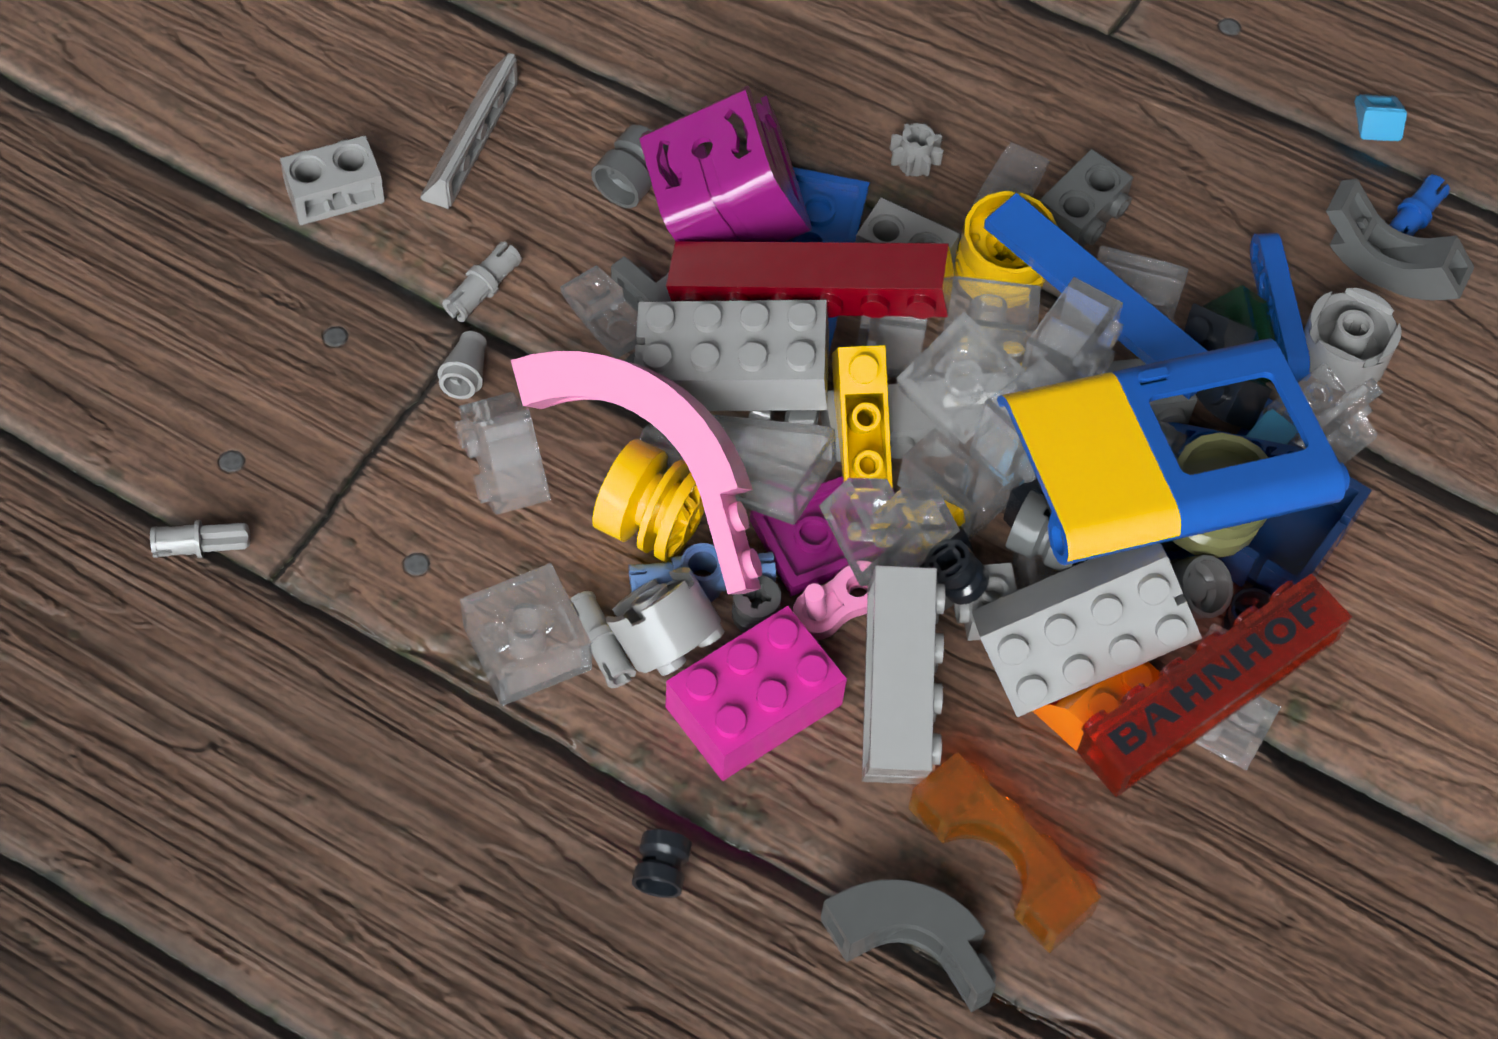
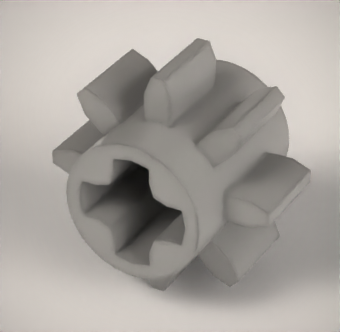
(916, 149)

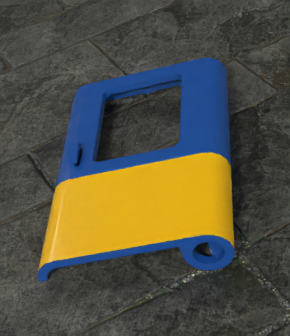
(1115, 473)

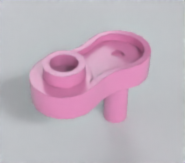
(830, 606)

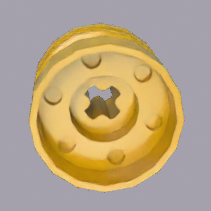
(983, 255)
(649, 499)

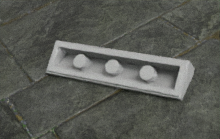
(472, 134)

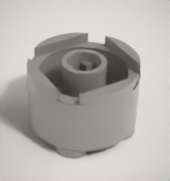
(1352, 335)
(665, 622)

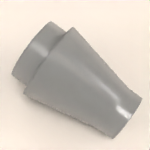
(463, 368)

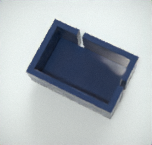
(1296, 542)

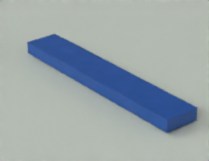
(1061, 258)

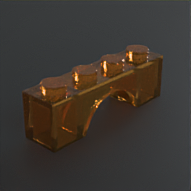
(962, 804)

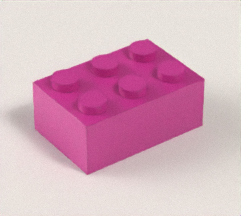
(755, 692)

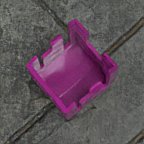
(717, 193)

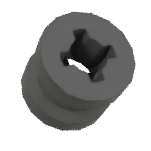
(750, 614)

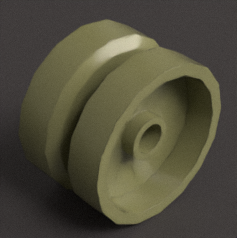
(1209, 454)

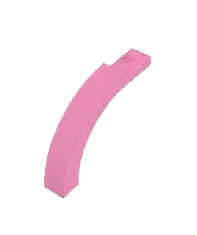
(696, 434)

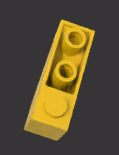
(862, 411)

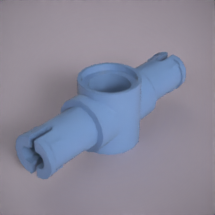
(696, 557)

